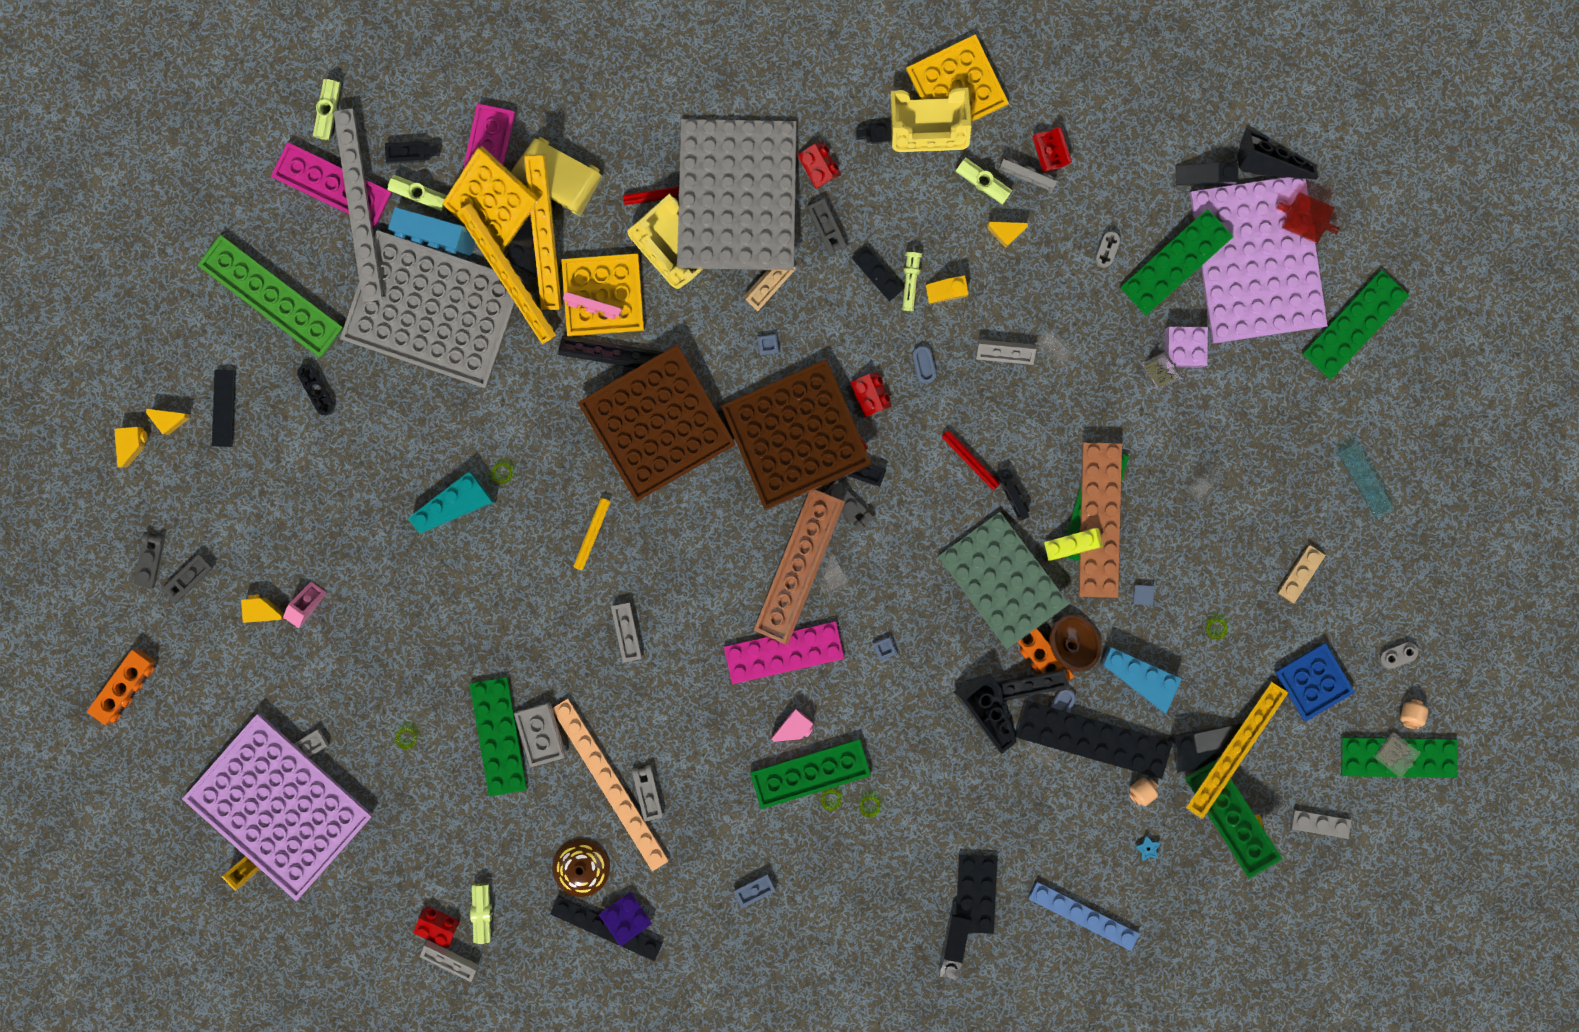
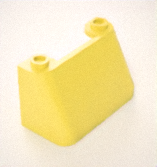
(930, 122)
(568, 179)
(658, 240)

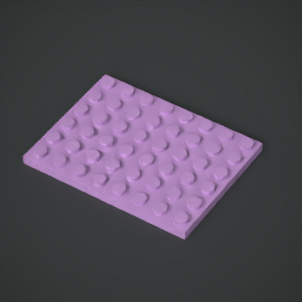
(1264, 275)
(277, 807)

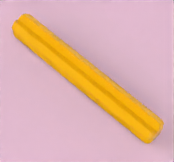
(591, 534)

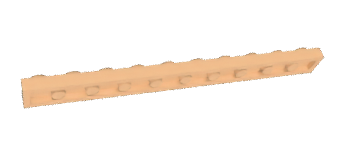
(610, 784)

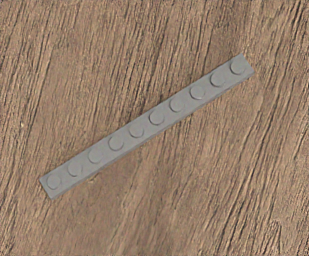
(358, 205)

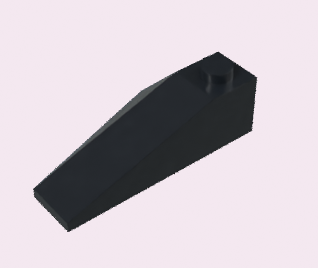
(1265, 159)
(522, 251)
(986, 706)
(1201, 746)

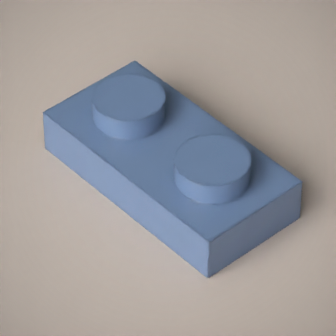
(754, 890)

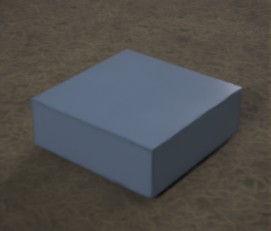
(768, 344)
(1143, 595)
(884, 648)

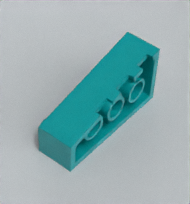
(453, 503)

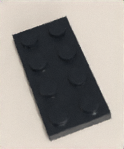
(977, 891)

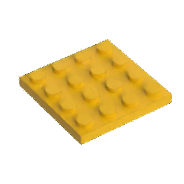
(960, 67)
(495, 194)
(609, 281)

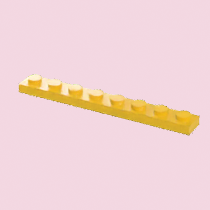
(543, 233)
(506, 274)
(1236, 750)

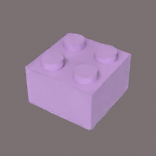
(1187, 346)

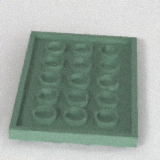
(1003, 580)

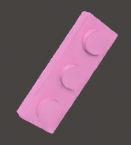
(592, 306)

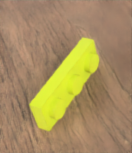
(1073, 544)

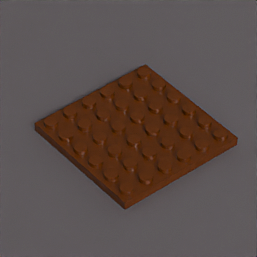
(656, 423)
(796, 435)

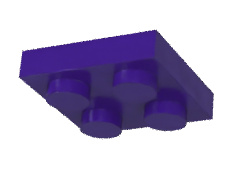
(625, 919)

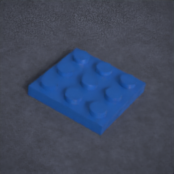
(1314, 682)

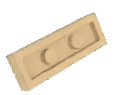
(766, 287)
(1301, 574)

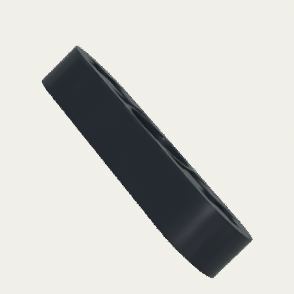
(318, 405)

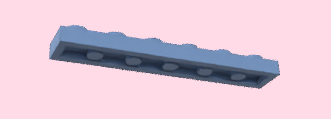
(1084, 916)

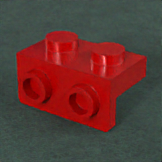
(1052, 149)
(819, 164)
(871, 394)
(436, 926)

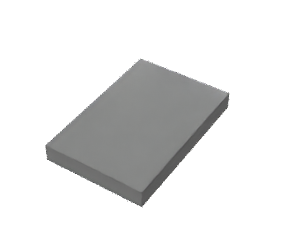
(540, 734)

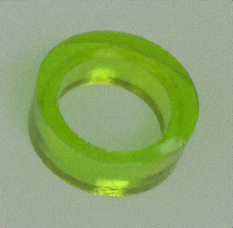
(510, 473)
(1207, 628)
(398, 742)
(869, 798)
(834, 807)

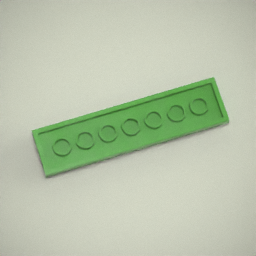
(270, 296)

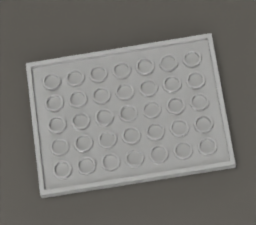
(737, 194)
(432, 311)

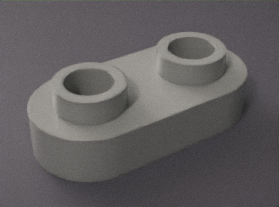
(1399, 655)

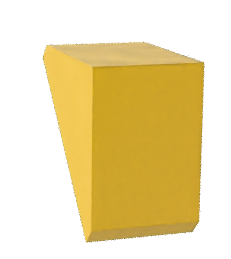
(1006, 231)
(167, 421)
(240, 873)

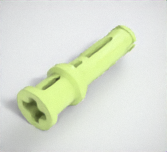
(912, 268)

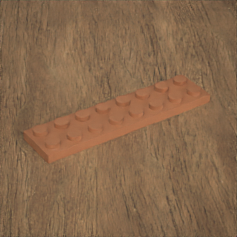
(1100, 510)
(799, 566)

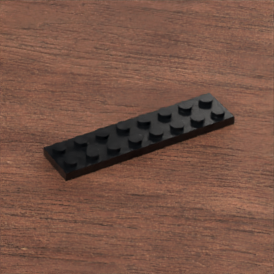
(1093, 739)

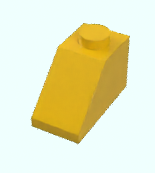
(947, 289)
(129, 444)
(259, 609)

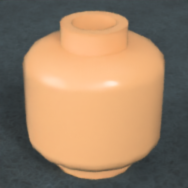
(1414, 714)
(1143, 792)

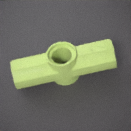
(328, 97)
(973, 172)
(407, 188)
(480, 913)

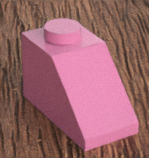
(304, 604)
(793, 727)

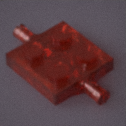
(1307, 217)

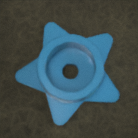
(1143, 848)

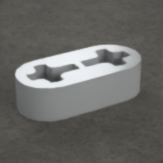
(1111, 251)

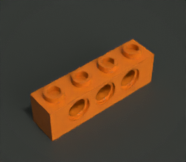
(1040, 665)
(101, 708)

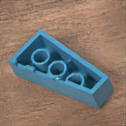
(432, 231)
(1148, 681)

